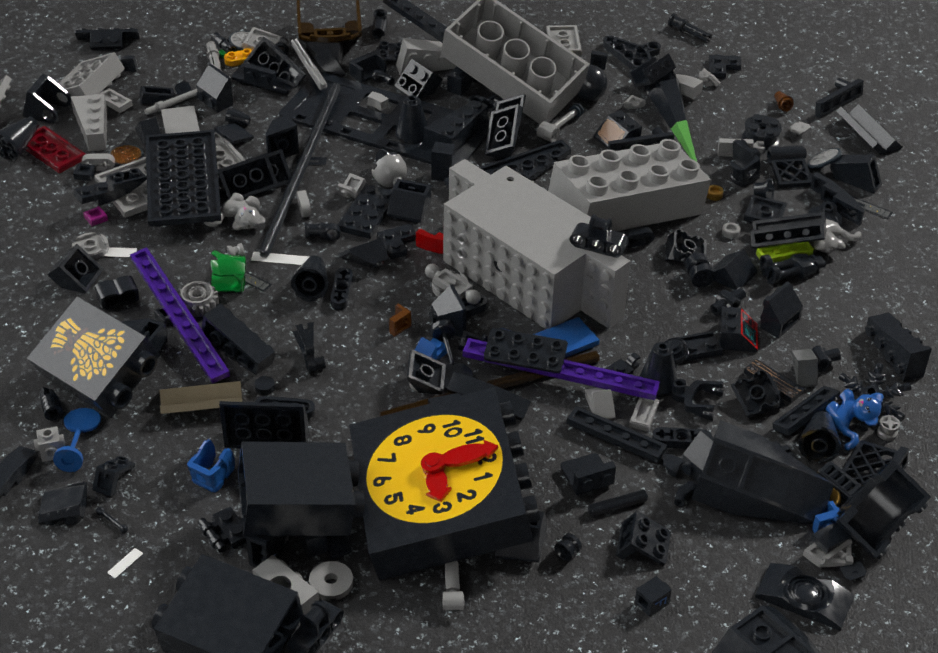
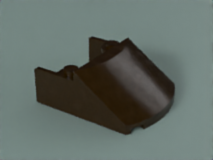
(351, 31)

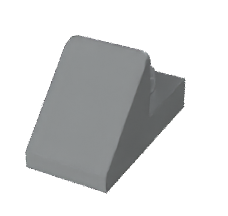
(601, 402)

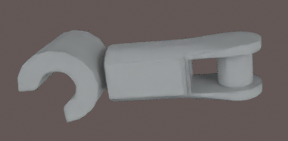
(453, 598)

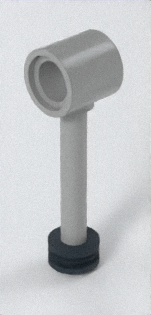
(551, 131)

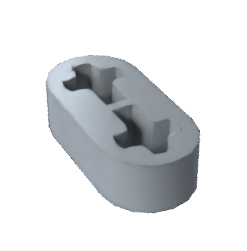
(99, 161)
(303, 203)

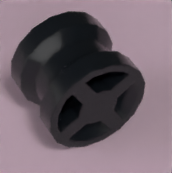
(568, 546)

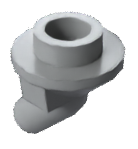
(704, 75)

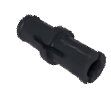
(222, 42)

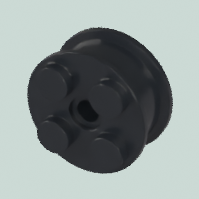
(763, 129)

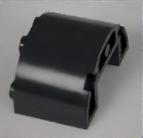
(881, 508)

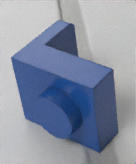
(827, 518)

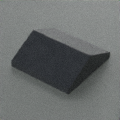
(425, 373)

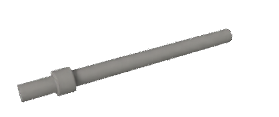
(163, 105)

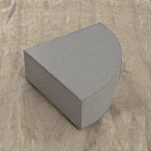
(634, 102)

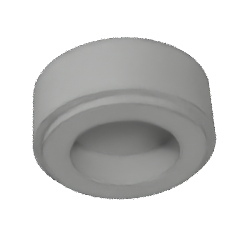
(731, 230)

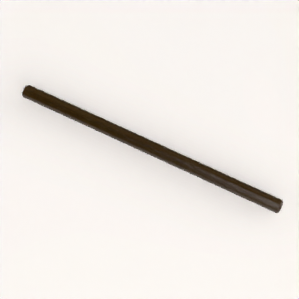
(506, 381)

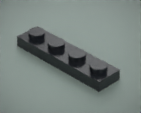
(805, 410)

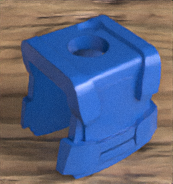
(213, 478)

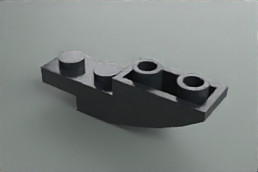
(115, 187)

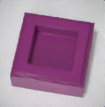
(95, 216)

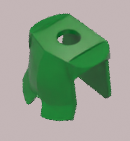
(228, 272)

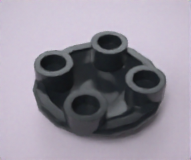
(389, 50)

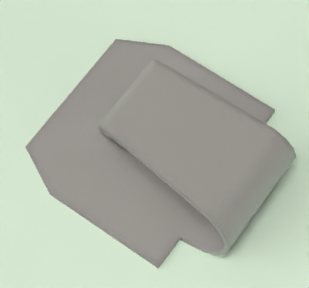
(799, 128)

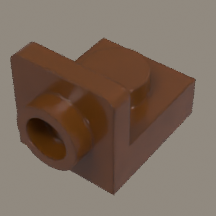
(400, 321)

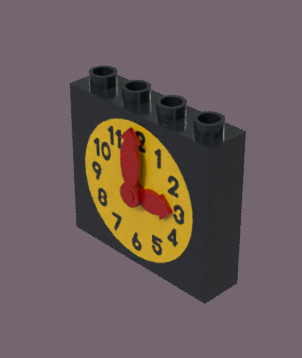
(442, 483)

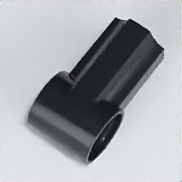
(379, 23)

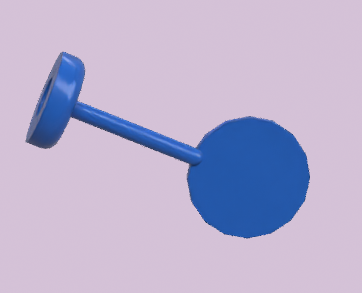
(78, 421)

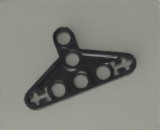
(637, 53)

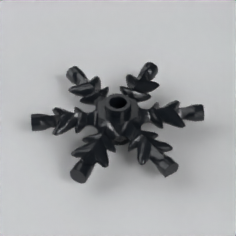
(875, 381)

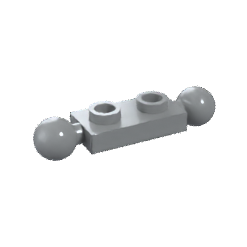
(445, 278)

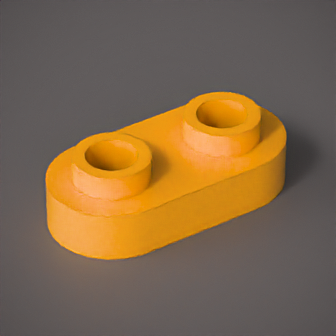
(236, 58)

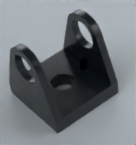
(42, 93)

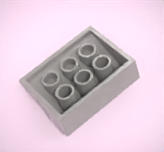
(91, 76)

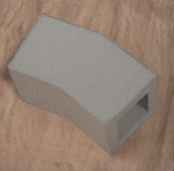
(378, 101)

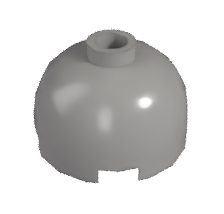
(389, 170)

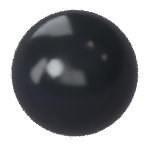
(594, 85)

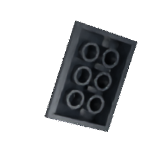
(262, 422)

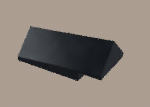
(504, 127)
(255, 175)

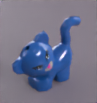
(864, 408)

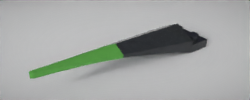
(668, 100)

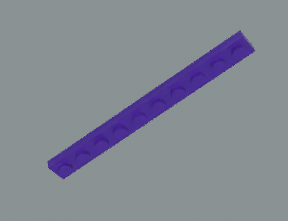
(180, 316)
(581, 374)

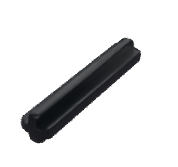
(617, 503)

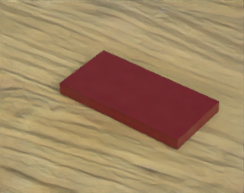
(54, 150)

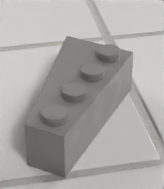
(424, 52)
(92, 119)

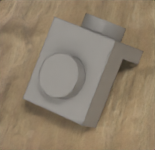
(352, 186)

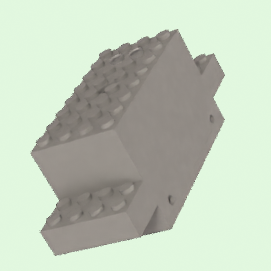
(519, 248)

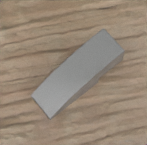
(689, 85)

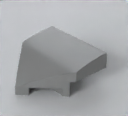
(837, 557)

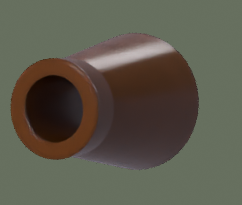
(784, 101)

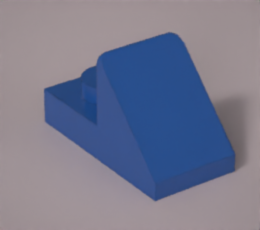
(432, 348)

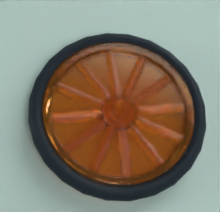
(126, 153)

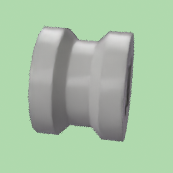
(236, 250)
(888, 428)

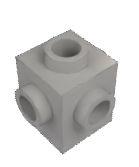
(48, 442)

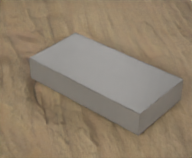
(644, 414)

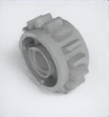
(199, 297)

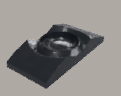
(805, 595)

